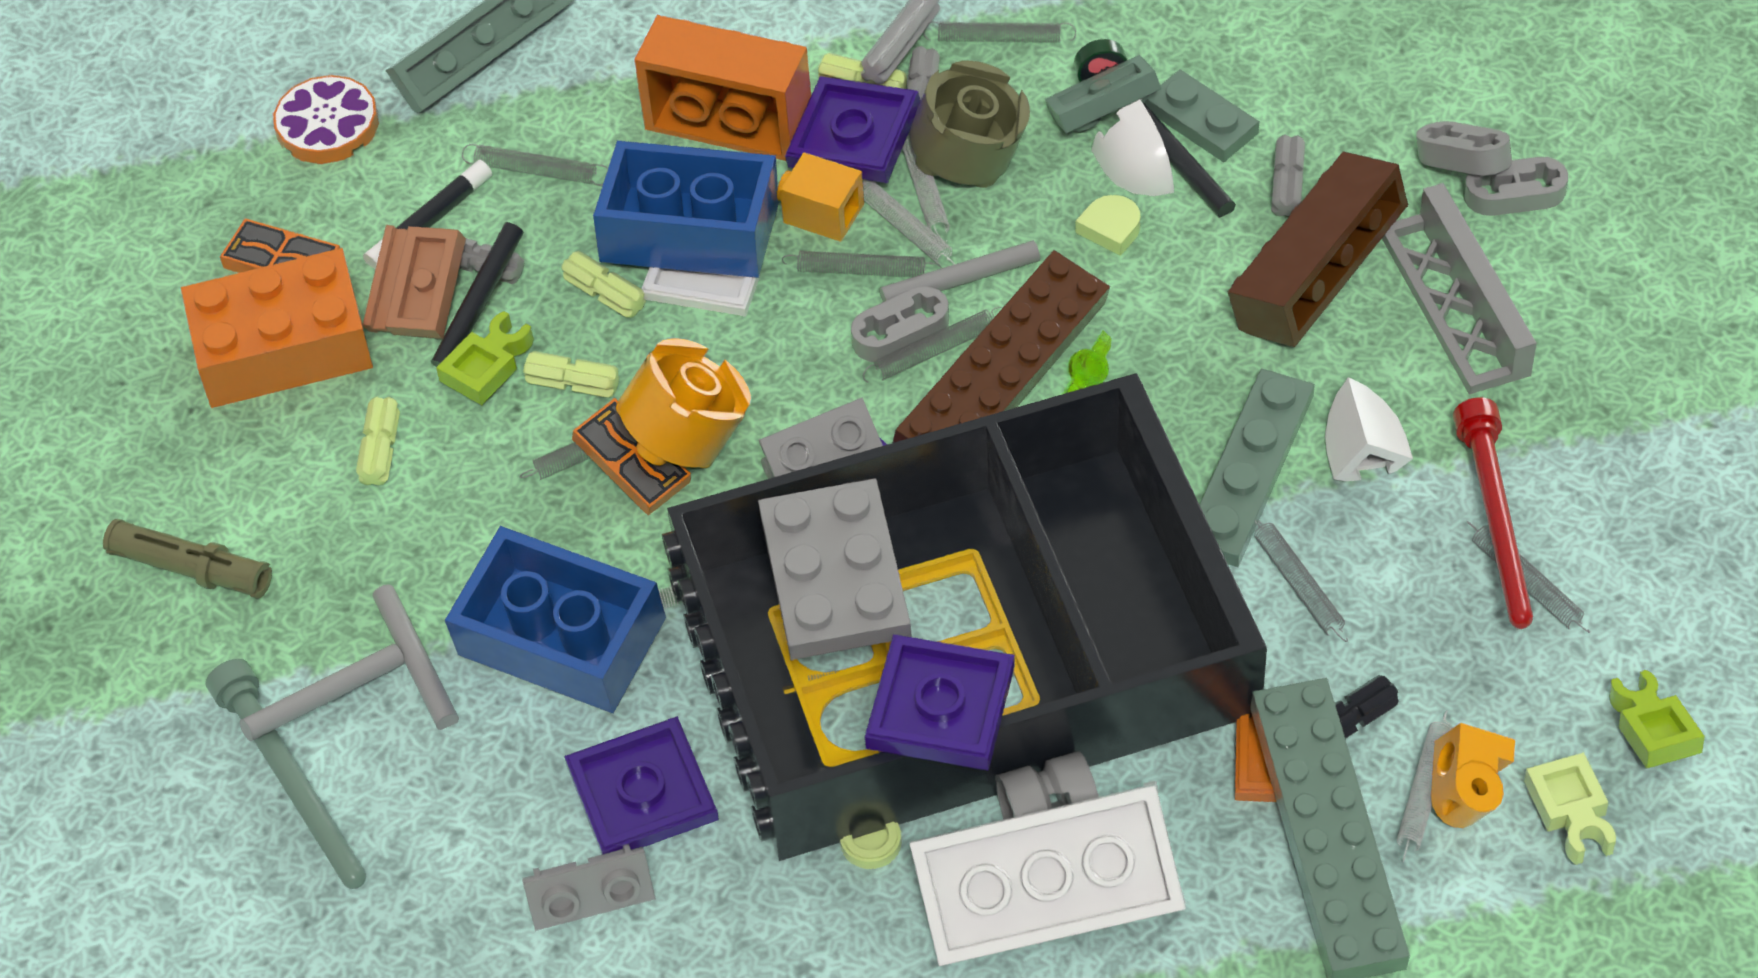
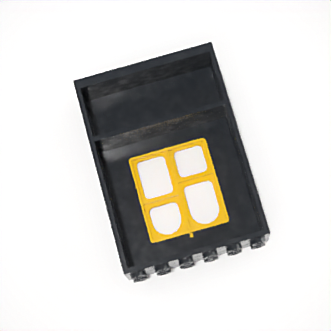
(1088, 577)

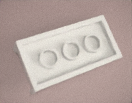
(1047, 875)

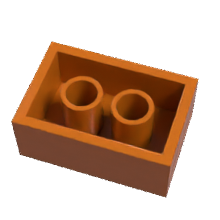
(722, 86)
(276, 328)

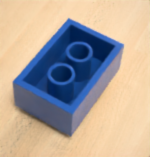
(686, 209)
(556, 619)

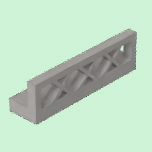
(1475, 281)

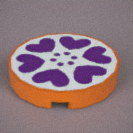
(325, 119)

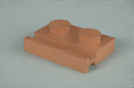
(414, 281)

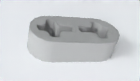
(1464, 148)
(1518, 188)
(899, 323)

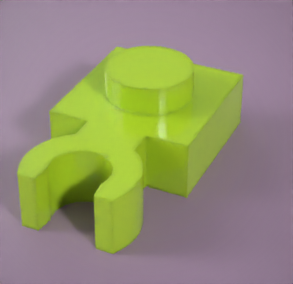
(484, 364)
(1653, 726)

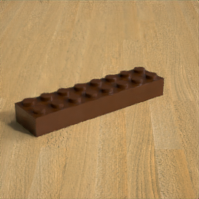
(1012, 348)

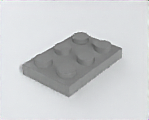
(834, 569)

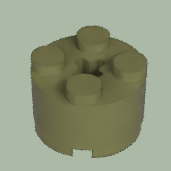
(968, 124)

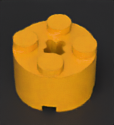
(683, 405)

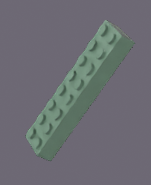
(1329, 831)

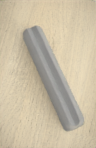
(898, 39)

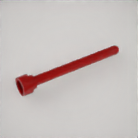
(1478, 426)

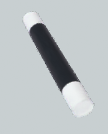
(440, 203)

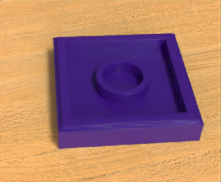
(855, 126)
(940, 702)
(641, 787)

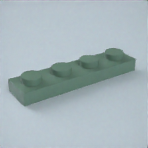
(467, 47)
(1254, 460)

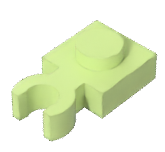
(1573, 799)

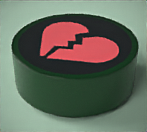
(1098, 57)

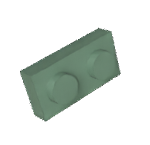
(1086, 102)
(1202, 115)

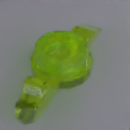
(1089, 366)

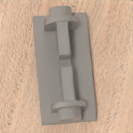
(820, 439)
(588, 889)

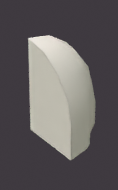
(1135, 153)
(1363, 434)

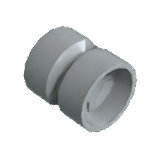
(1028, 791)

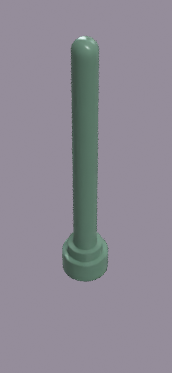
(235, 688)

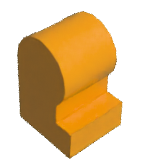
(1466, 774)

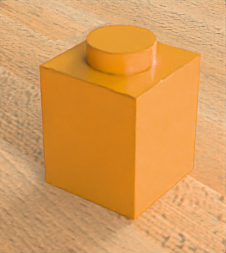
(821, 196)

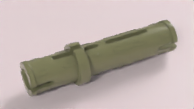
(207, 564)

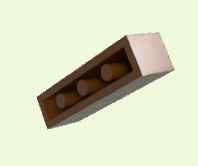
(1318, 248)

